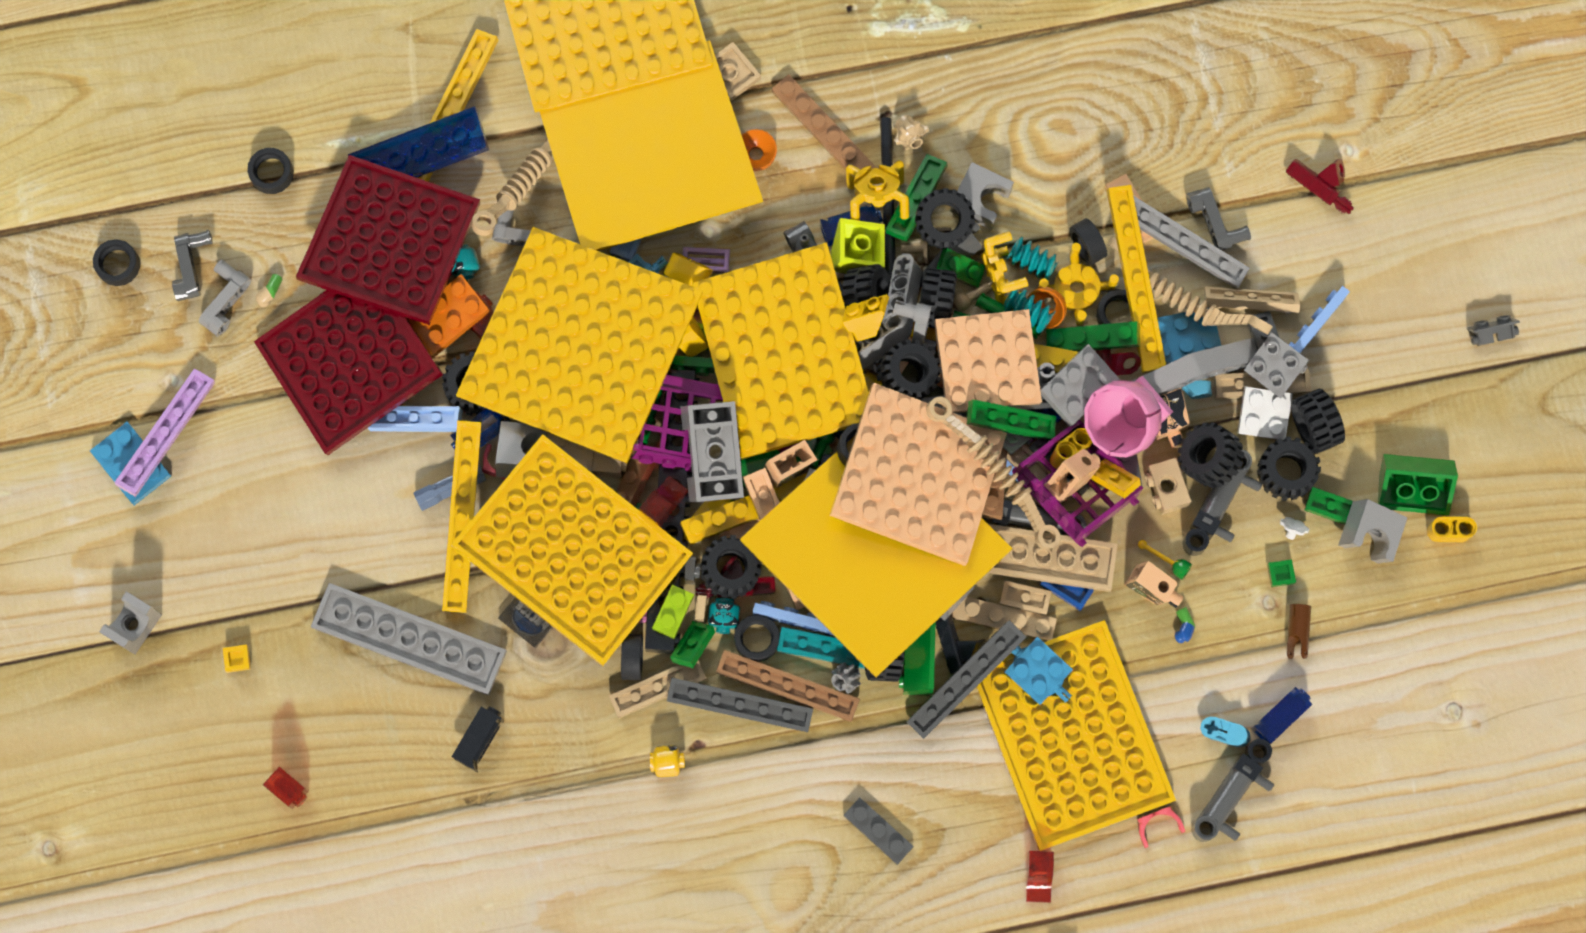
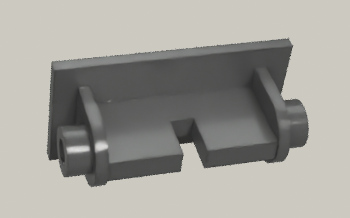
(1484, 331)

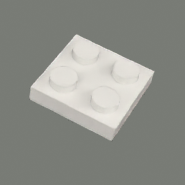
(1264, 413)

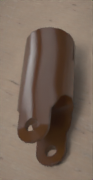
(1299, 629)

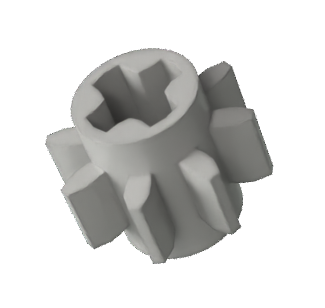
(846, 678)

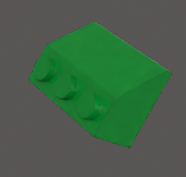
(1417, 484)
(919, 665)

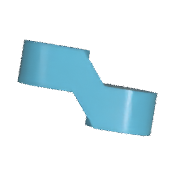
(1198, 389)
(1214, 729)

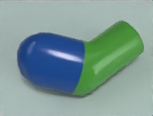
(1187, 627)

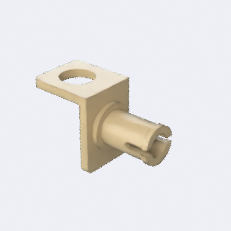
(920, 246)

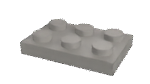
(1075, 383)

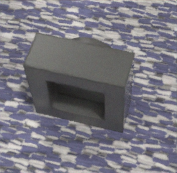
(692, 571)

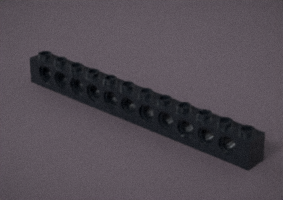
(656, 641)

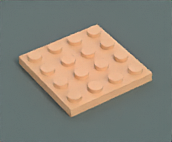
(988, 359)

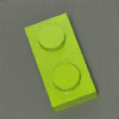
(673, 611)

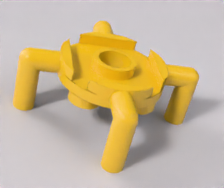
(891, 181)
(996, 267)
(1087, 277)

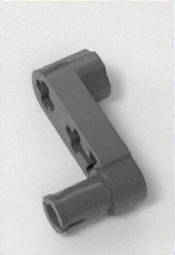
(1204, 201)
(188, 286)

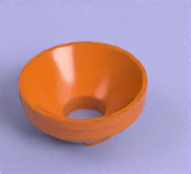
(765, 142)
(1061, 308)

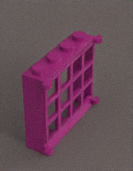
(660, 455)
(1053, 506)

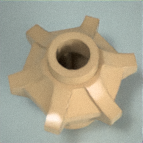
(909, 132)

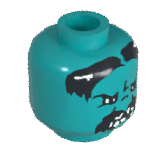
(466, 263)
(723, 615)

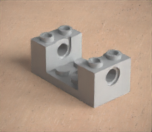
(707, 427)

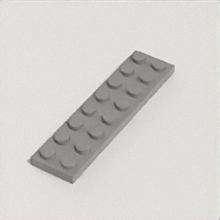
(409, 639)

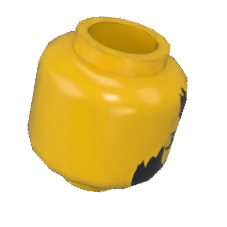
(666, 761)

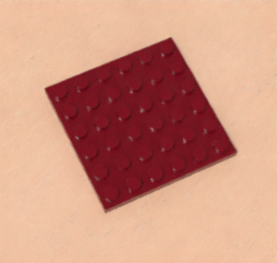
(388, 239)
(346, 365)

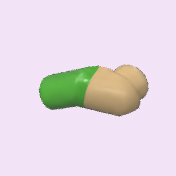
(267, 293)

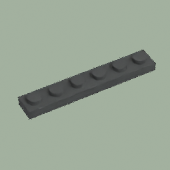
(966, 678)
(739, 704)

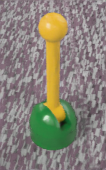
(1179, 567)

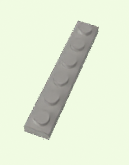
(1190, 245)

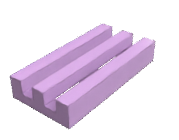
(710, 251)

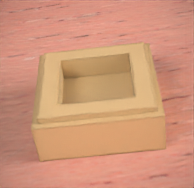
(701, 606)

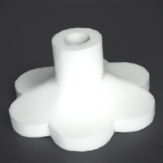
(1293, 527)

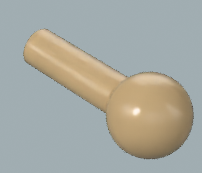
(962, 300)

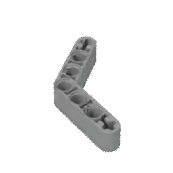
(893, 328)
(1201, 366)

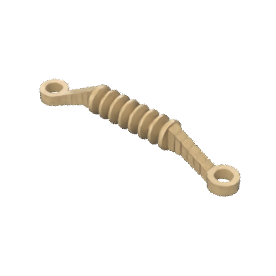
(515, 188)
(1210, 316)
(976, 443)

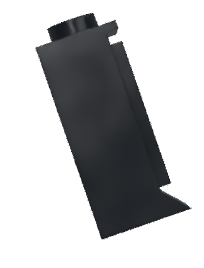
(478, 737)

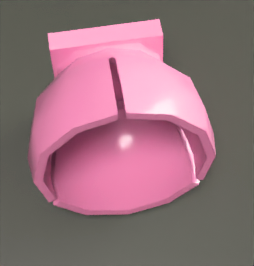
(1125, 417)

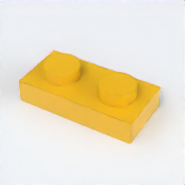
(1116, 479)

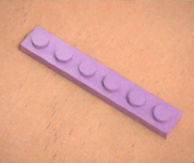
(164, 432)

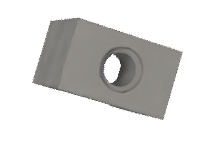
(978, 183)
(512, 443)
(1380, 522)
(132, 610)

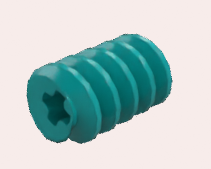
(1033, 259)
(1037, 314)

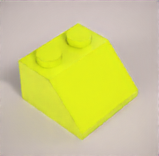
(858, 245)

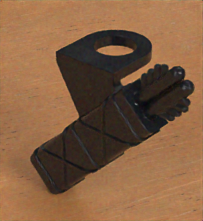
(955, 651)

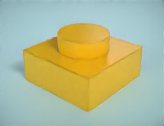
(236, 658)

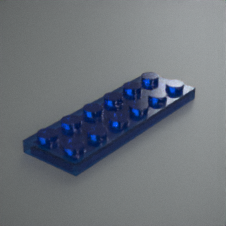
(430, 145)

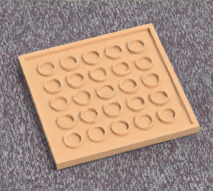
(914, 477)

